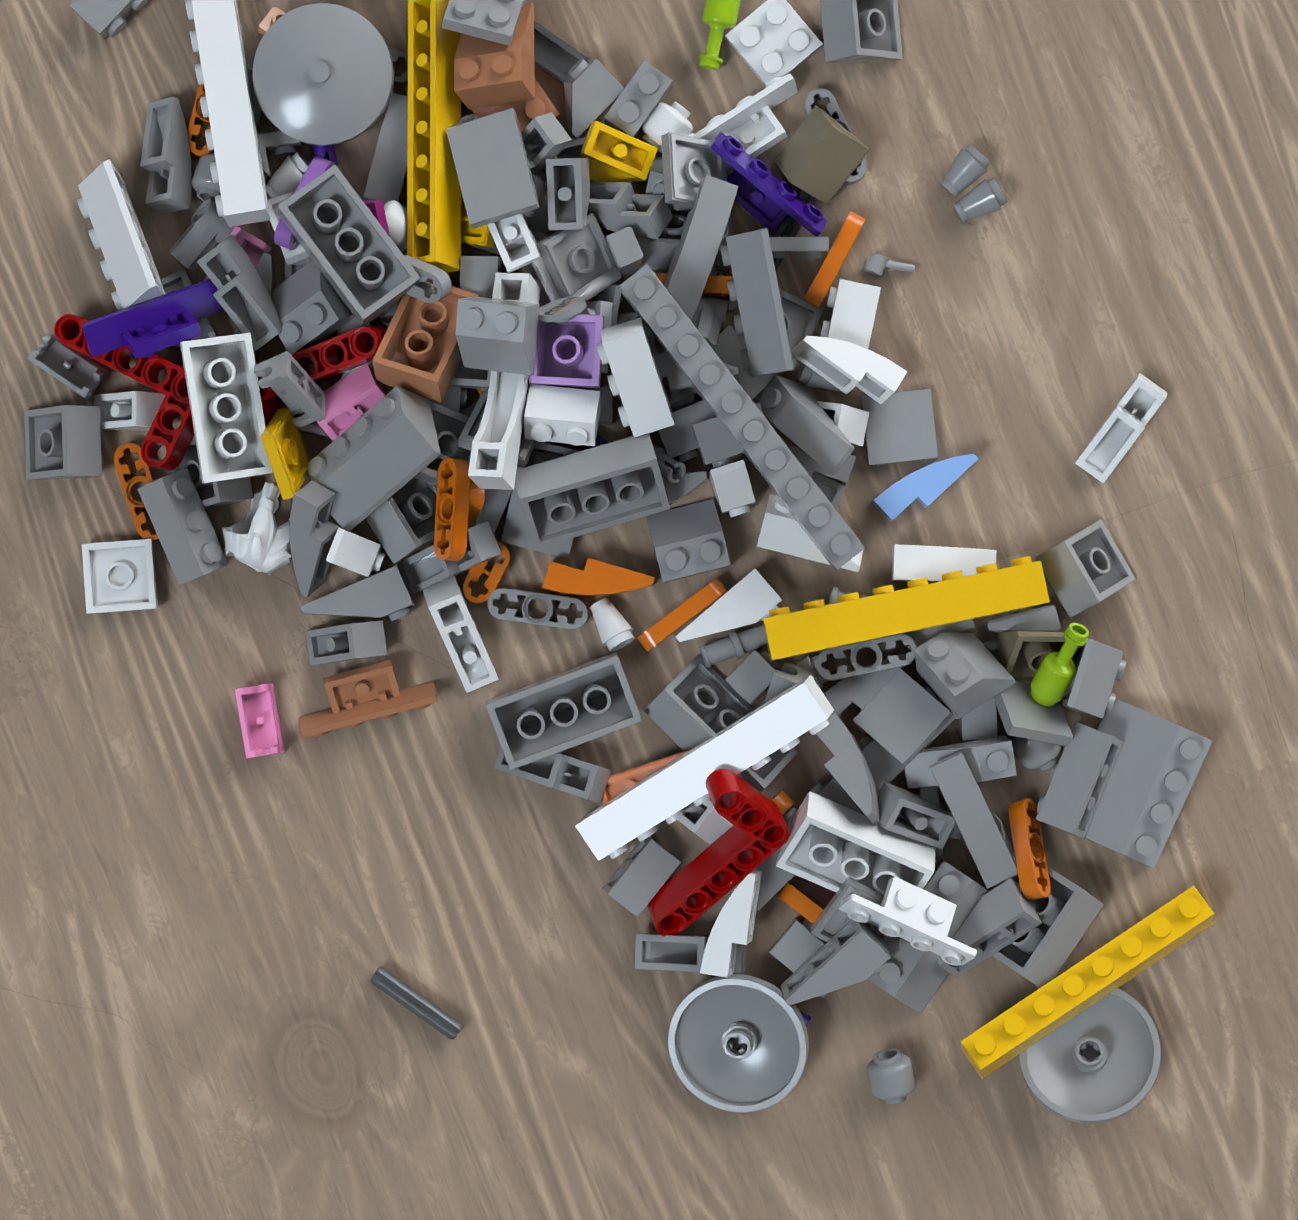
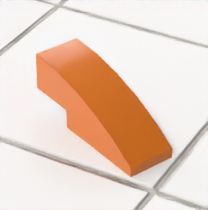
(595, 580)

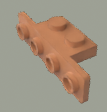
(364, 696)

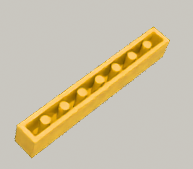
(432, 108)
(905, 610)
(1087, 982)

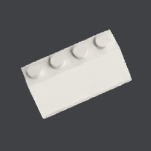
(119, 237)
(225, 407)
(839, 843)

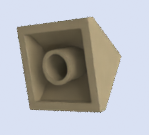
(820, 156)
(1024, 651)

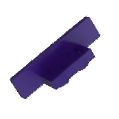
(762, 192)
(153, 323)

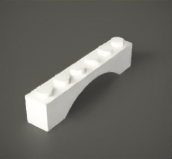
(499, 434)

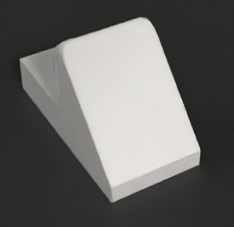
(514, 242)

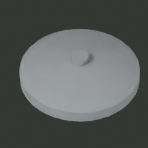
(323, 74)
(738, 1043)
(1096, 1062)

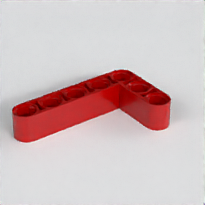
(326, 360)
(145, 372)
(755, 836)

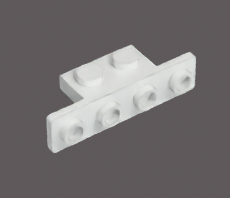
(753, 120)
(912, 916)

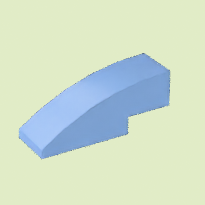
(923, 485)

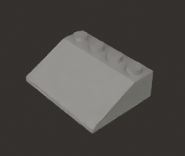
(1146, 782)

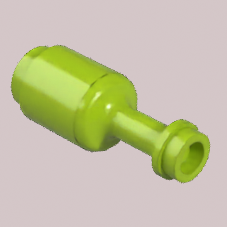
(719, 16)
(1058, 668)

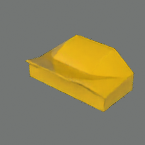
(616, 155)

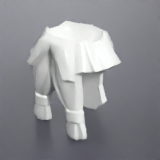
(257, 538)

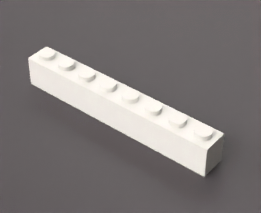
(229, 111)
(683, 780)

